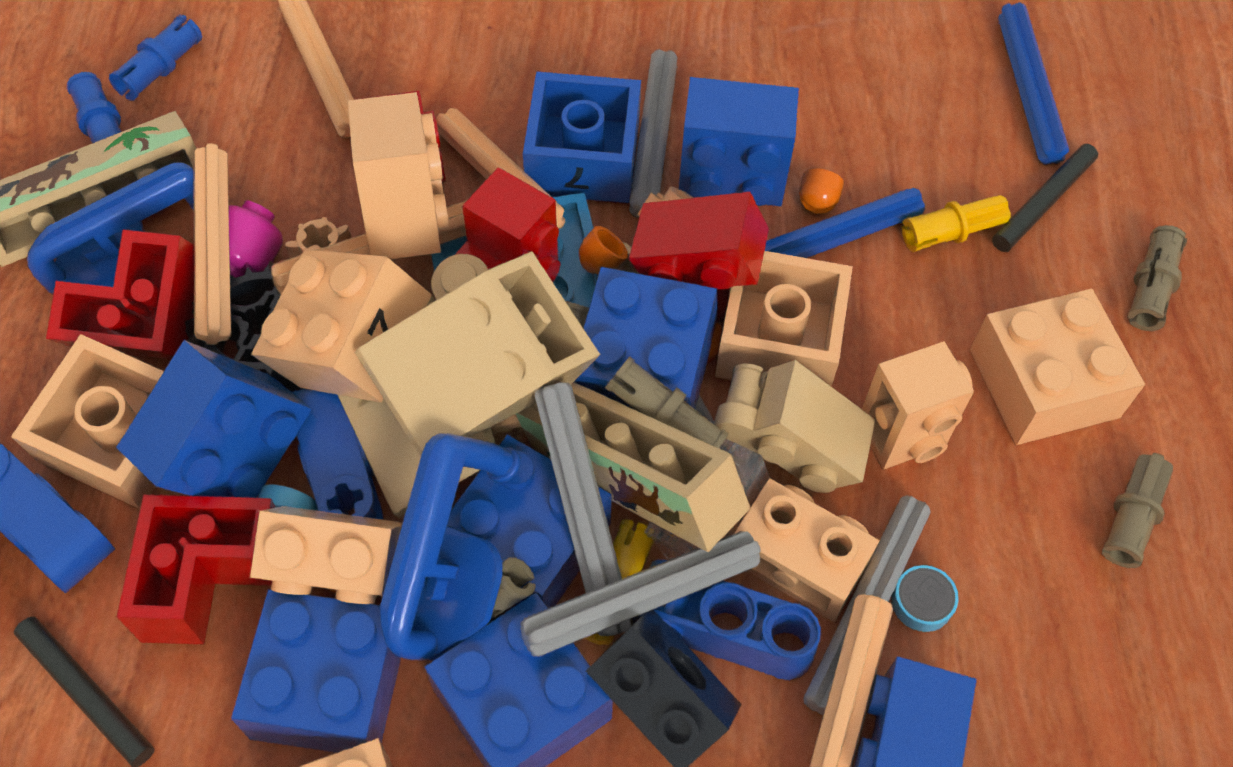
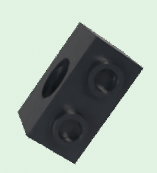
(665, 690)

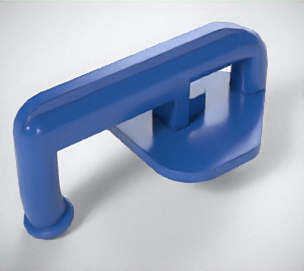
(91, 237)
(441, 576)

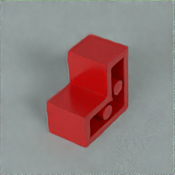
(510, 220)
(702, 242)
(144, 307)
(178, 558)

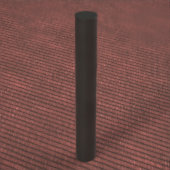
(1045, 198)
(84, 692)

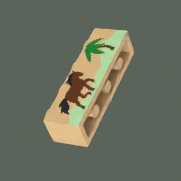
(84, 176)
(654, 468)

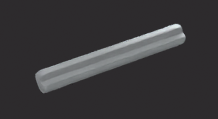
(653, 128)
(579, 490)
(878, 580)
(638, 594)

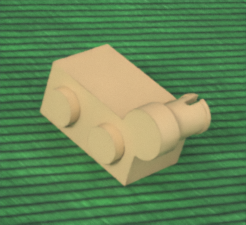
(798, 424)

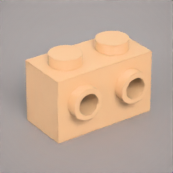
(917, 404)
(807, 548)
(326, 551)

